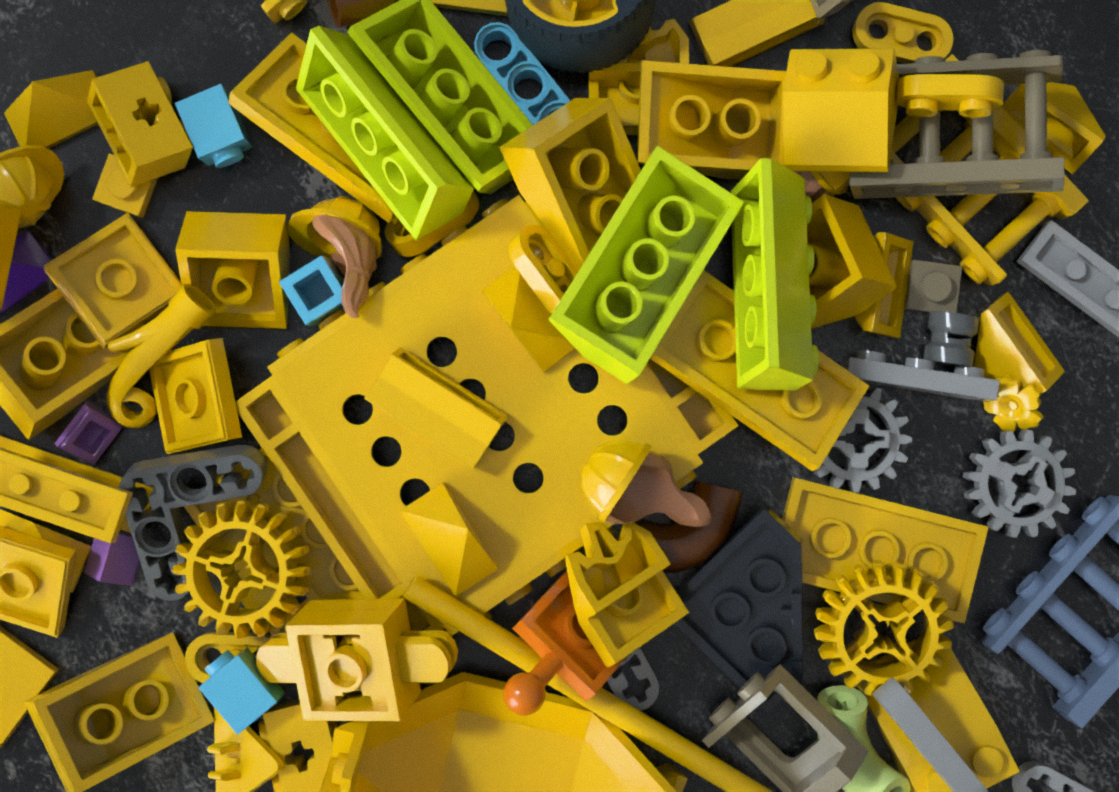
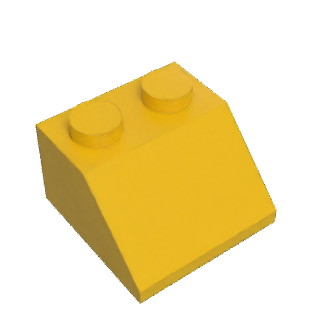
(839, 109)
(847, 261)
(238, 266)

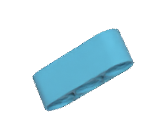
(518, 66)

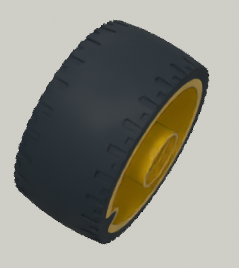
(580, 32)

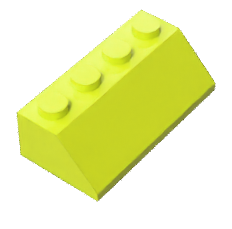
(444, 87)
(381, 133)
(644, 265)
(773, 280)

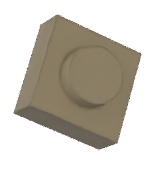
(932, 287)

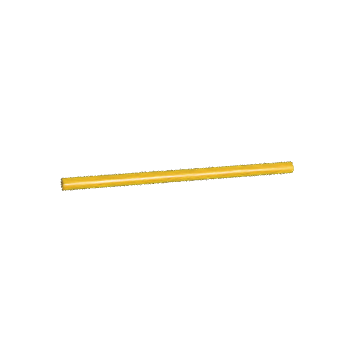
(602, 703)

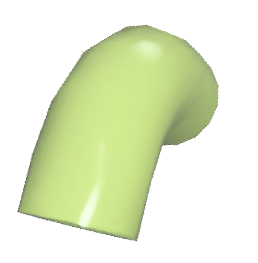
(851, 710)

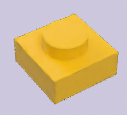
(116, 192)

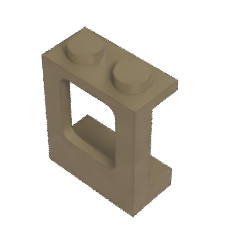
(820, 768)

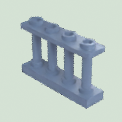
(1081, 694)

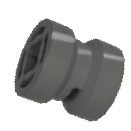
(949, 350)

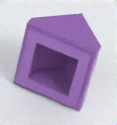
(89, 433)
(114, 561)

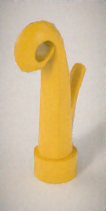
(185, 312)

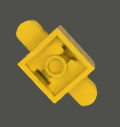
(362, 681)

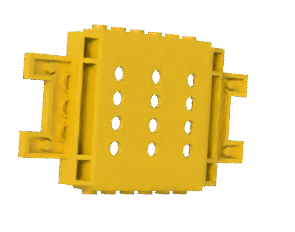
(351, 505)

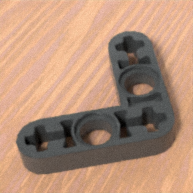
(172, 493)

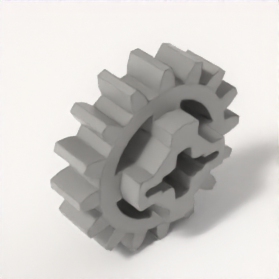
(857, 462)
(1031, 467)

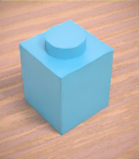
(214, 127)
(315, 290)
(239, 689)

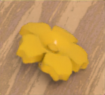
(1015, 407)

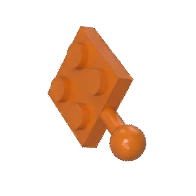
(565, 650)

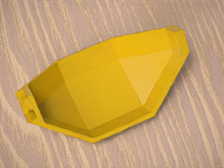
(470, 741)

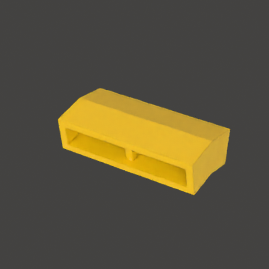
(750, 27)
(436, 407)

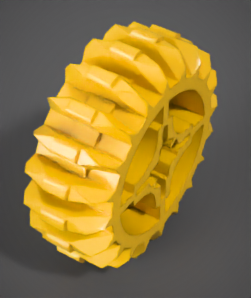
(202, 559)
(896, 614)

